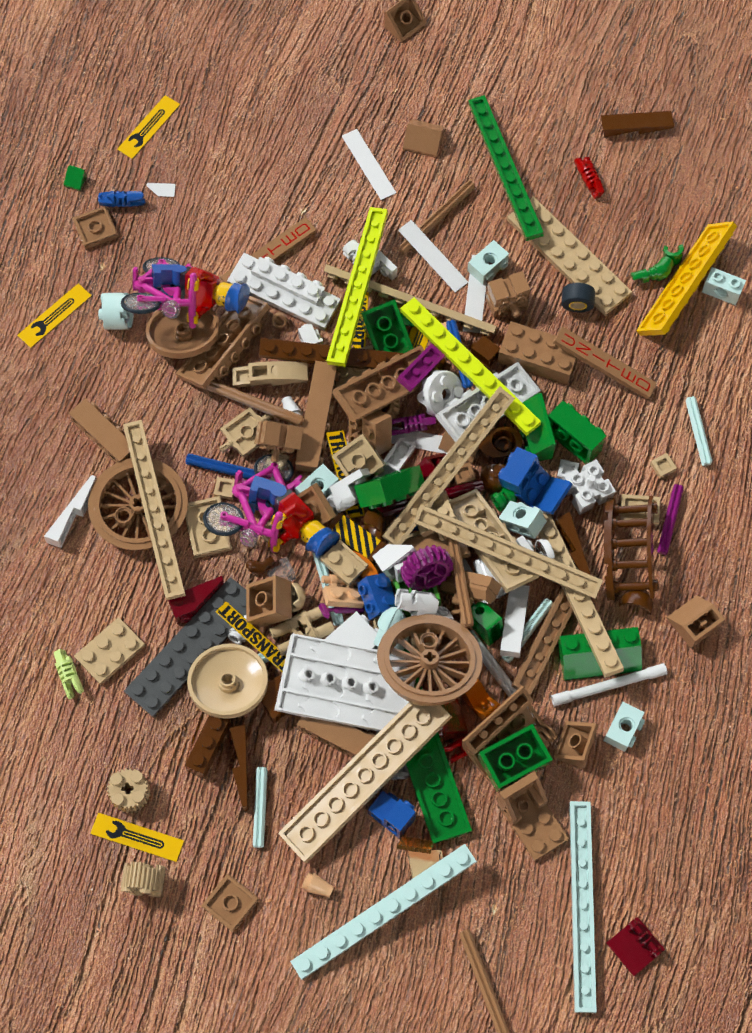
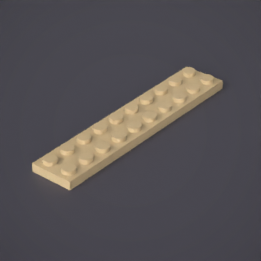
(362, 778)

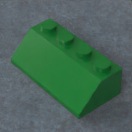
(580, 663)

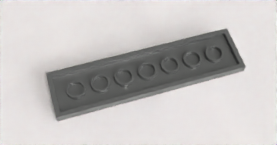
(170, 668)

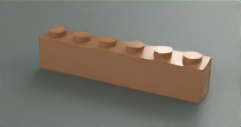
(316, 417)

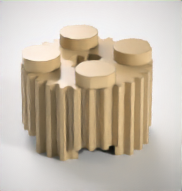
(126, 779)
(143, 879)

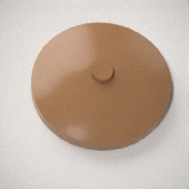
(176, 339)

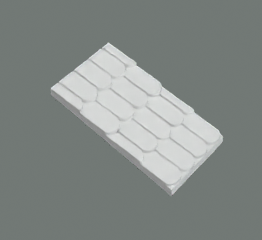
(337, 684)

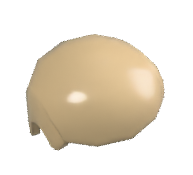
(297, 597)

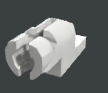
(386, 267)
(343, 491)
(420, 603)

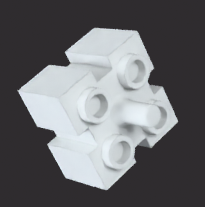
(589, 487)

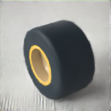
(578, 297)

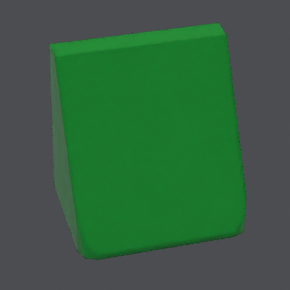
(74, 177)

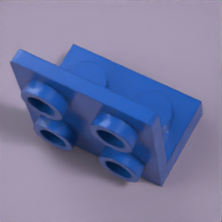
(544, 491)

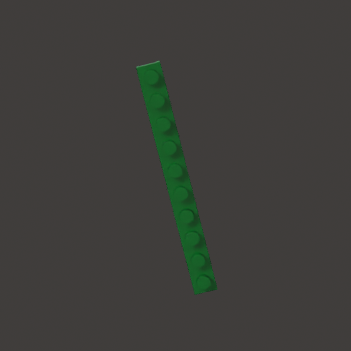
(505, 168)

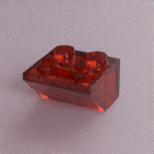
(456, 726)

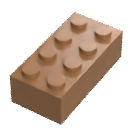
(536, 353)

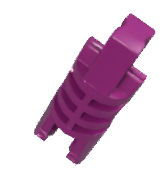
(413, 423)

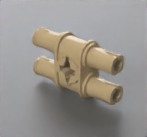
(304, 621)

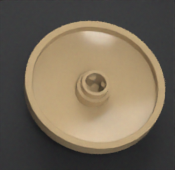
(227, 681)

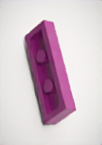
(420, 367)

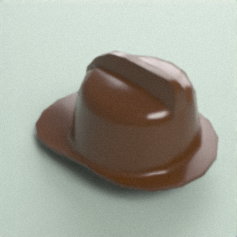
(501, 442)

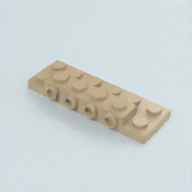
(475, 511)

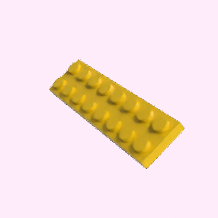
(686, 279)

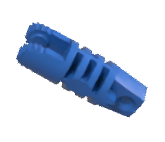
(119, 199)

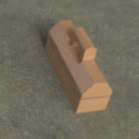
(480, 588)

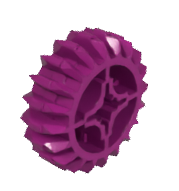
(426, 568)

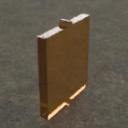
(415, 845)

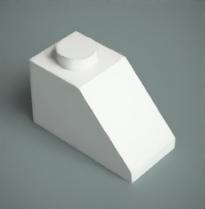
(392, 555)

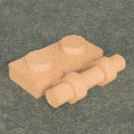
(341, 596)

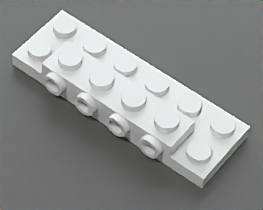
(286, 290)
(461, 412)

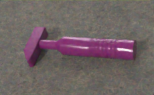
(325, 611)

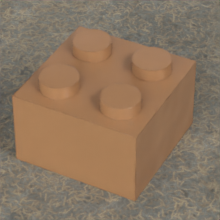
(268, 601)

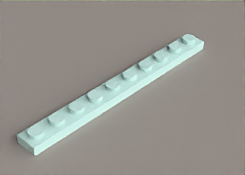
(582, 907)
(383, 911)

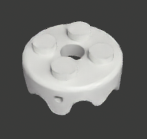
(433, 387)

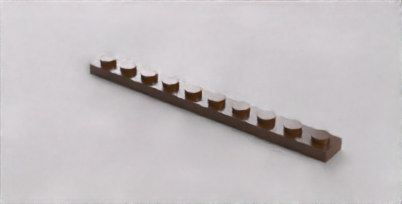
(314, 352)

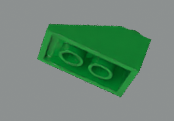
(386, 328)

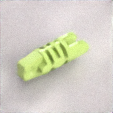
(67, 673)

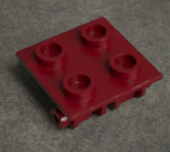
(635, 946)

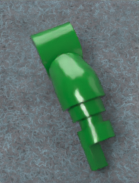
(662, 268)

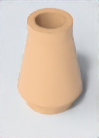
(316, 885)

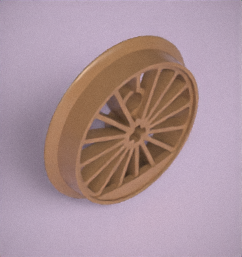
(166, 479)
(419, 660)

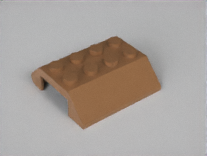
(504, 721)

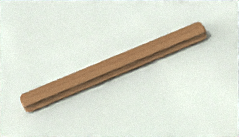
(440, 213)
(256, 403)
(461, 585)
(483, 981)

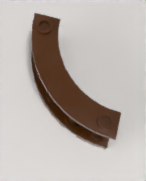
(612, 543)

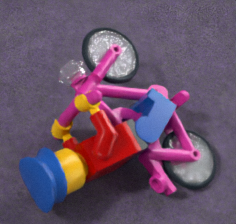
(181, 286)
(272, 499)

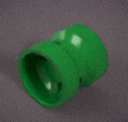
(502, 498)

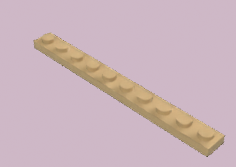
(402, 298)
(449, 465)
(154, 510)
(508, 551)
(583, 607)

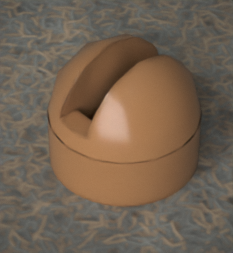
(276, 320)

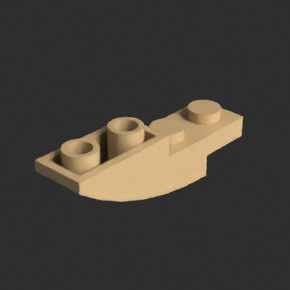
(270, 373)

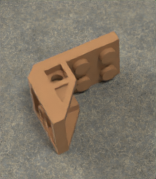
(530, 817)

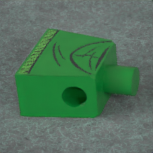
(486, 623)

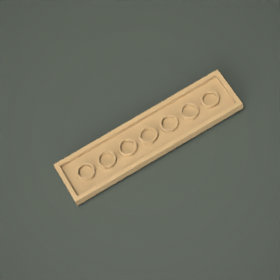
(575, 259)

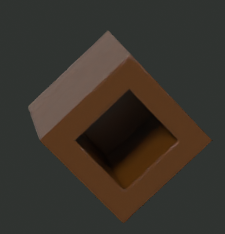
(485, 350)

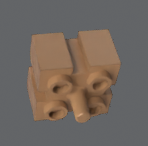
(508, 295)
(278, 438)

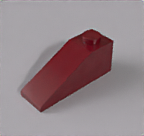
(196, 597)

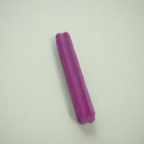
(670, 519)

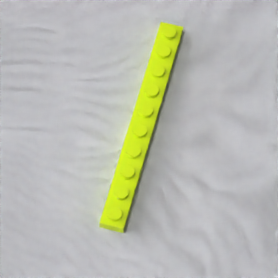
(357, 287)
(467, 363)

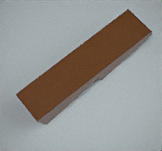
(643, 122)
(568, 532)
(239, 737)

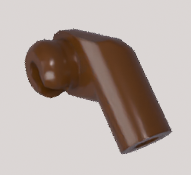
(260, 567)

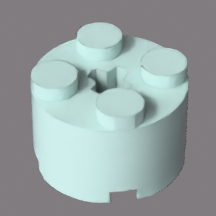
(112, 313)

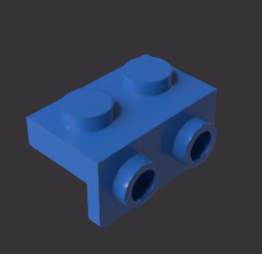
(376, 594)

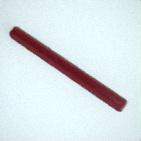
(452, 492)

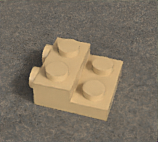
(359, 455)

